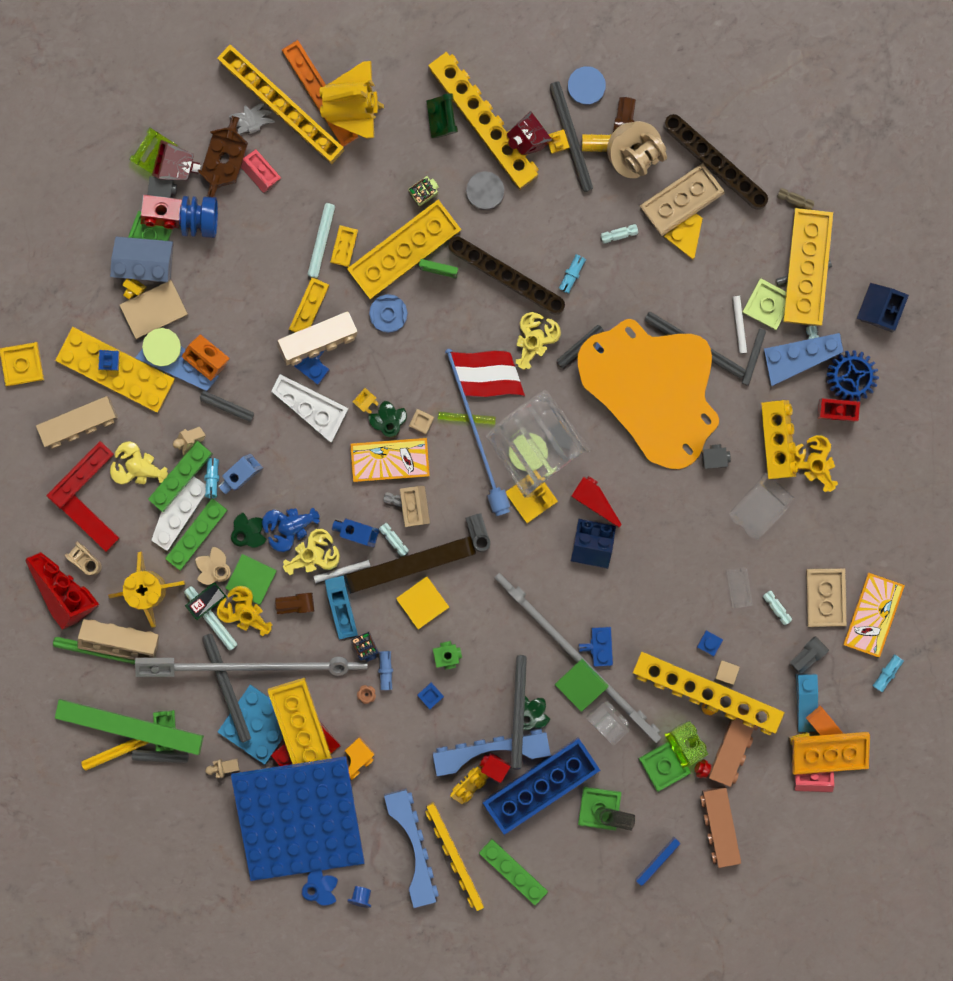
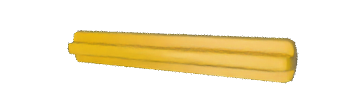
(112, 753)

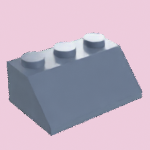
(142, 259)

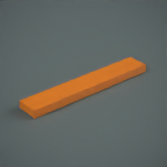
(312, 82)

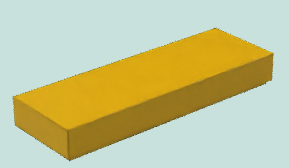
(309, 305)

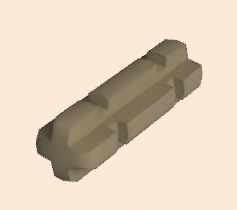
(795, 199)

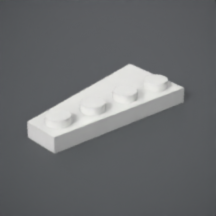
(313, 407)
(178, 513)

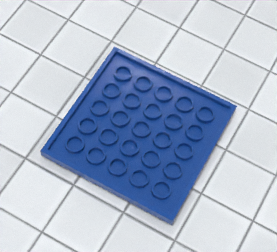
(298, 818)

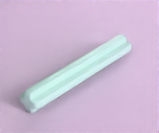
(321, 240)
(213, 622)

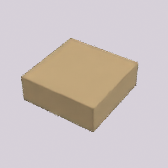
(421, 421)
(727, 672)

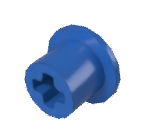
(360, 897)

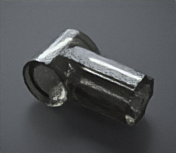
(616, 818)

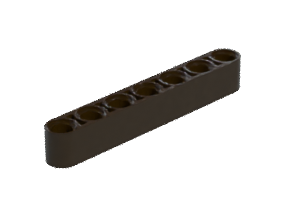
(712, 152)
(500, 268)
(410, 564)

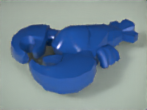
(288, 526)

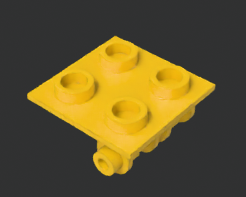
(532, 506)
(474, 781)

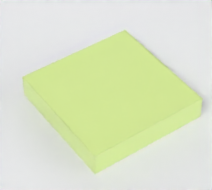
(766, 304)

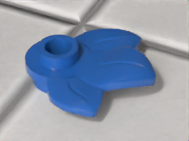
(323, 886)

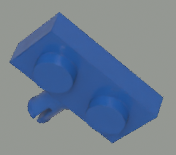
(313, 368)
(600, 646)

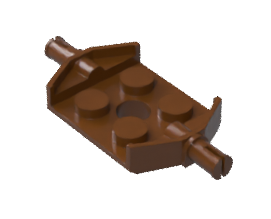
(223, 142)

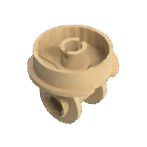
(647, 149)

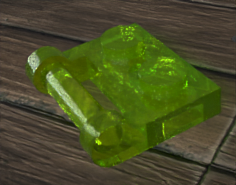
(149, 163)

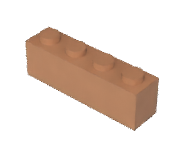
(732, 751)
(721, 827)

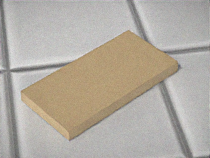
(682, 199)

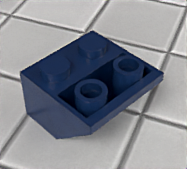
(882, 307)
(593, 543)

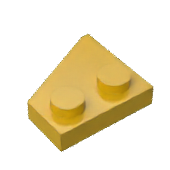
(686, 235)

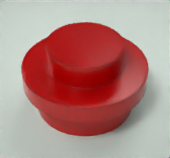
(702, 769)

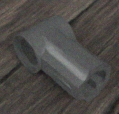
(478, 530)
(812, 652)

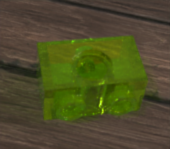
(677, 739)

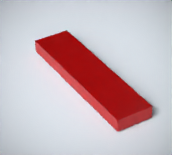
(80, 475)
(90, 523)

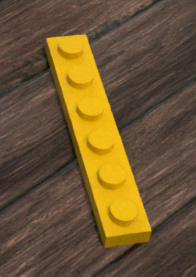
(457, 864)

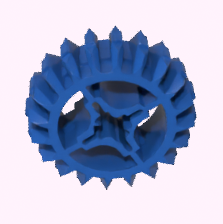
(854, 384)

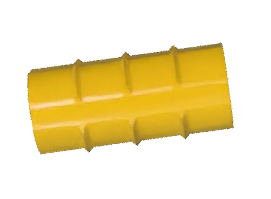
(595, 143)

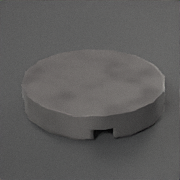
(485, 190)

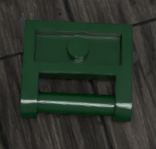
(441, 116)

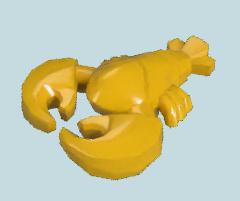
(817, 462)
(244, 611)

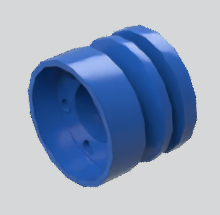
(199, 216)

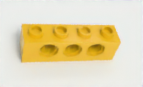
(775, 468)

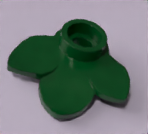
(388, 416)
(250, 529)
(534, 711)

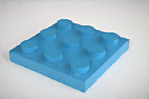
(261, 724)

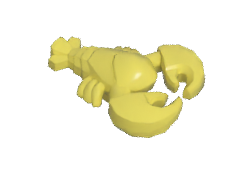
(535, 339)
(136, 466)
(313, 554)

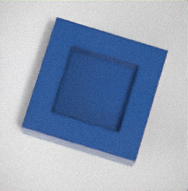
(709, 643)
(430, 695)

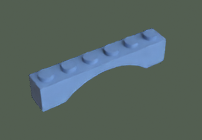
(450, 760)
(400, 808)

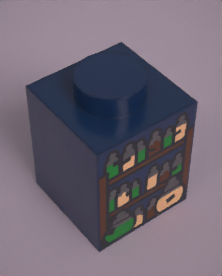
(365, 647)

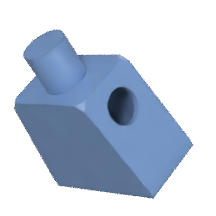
(245, 469)

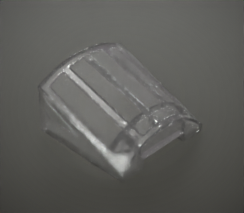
(536, 442)

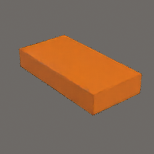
(822, 722)

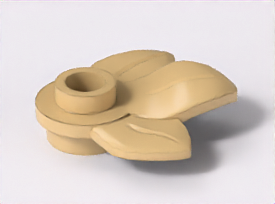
(210, 565)

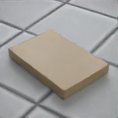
(153, 309)
(826, 597)

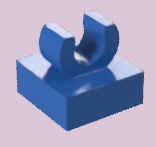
(108, 360)

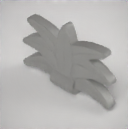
(252, 119)

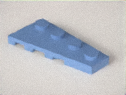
(793, 358)
(182, 370)

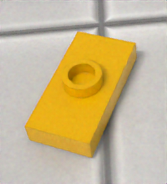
(344, 246)

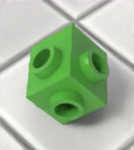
(441, 660)

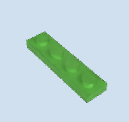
(180, 476)
(196, 534)
(513, 872)

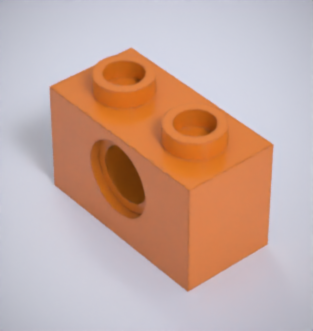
(205, 357)

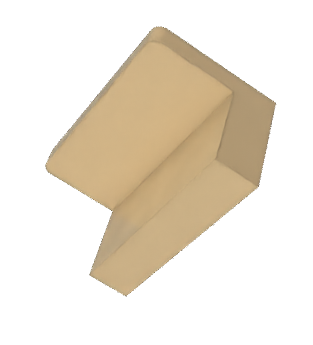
(414, 506)

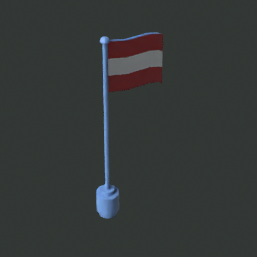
(486, 376)

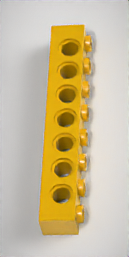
(449, 62)
(280, 104)
(647, 661)

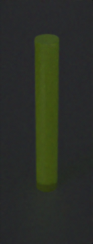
(464, 417)

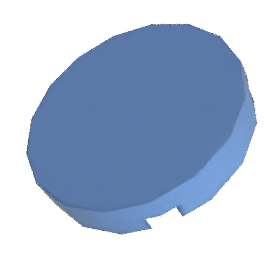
(586, 85)
(388, 313)

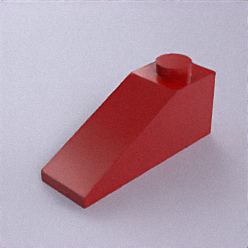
(593, 498)

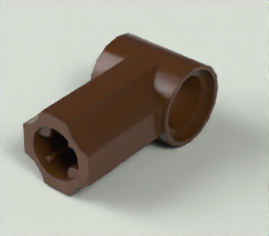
(625, 111)
(299, 603)

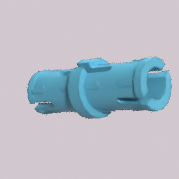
(572, 273)
(211, 478)
(888, 673)

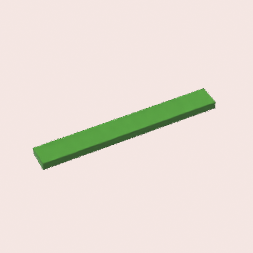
(129, 727)

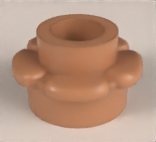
(366, 689)

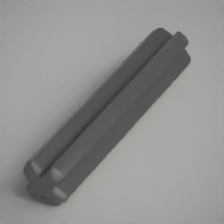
(569, 355)
(226, 406)
(160, 756)

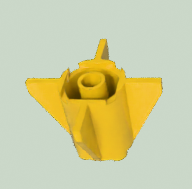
(351, 101)
(133, 589)

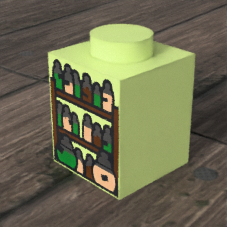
(424, 190)

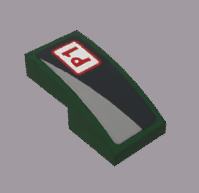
(205, 601)

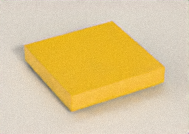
(21, 364)
(422, 602)

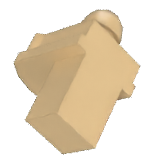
(187, 439)
(221, 767)

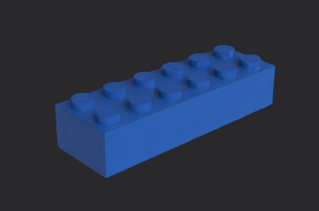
(541, 785)

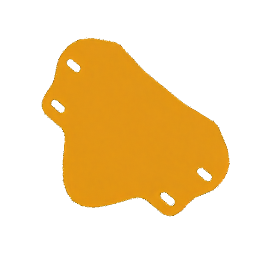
(653, 389)

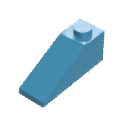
(341, 607)
(806, 699)

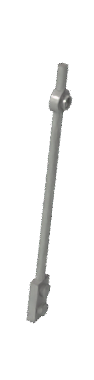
(518, 594)
(166, 667)

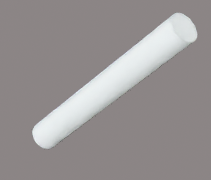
(739, 324)
(342, 571)

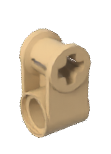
(81, 556)

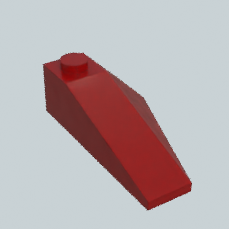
(63, 597)

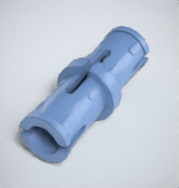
(385, 670)

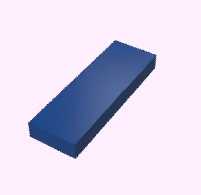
(657, 861)

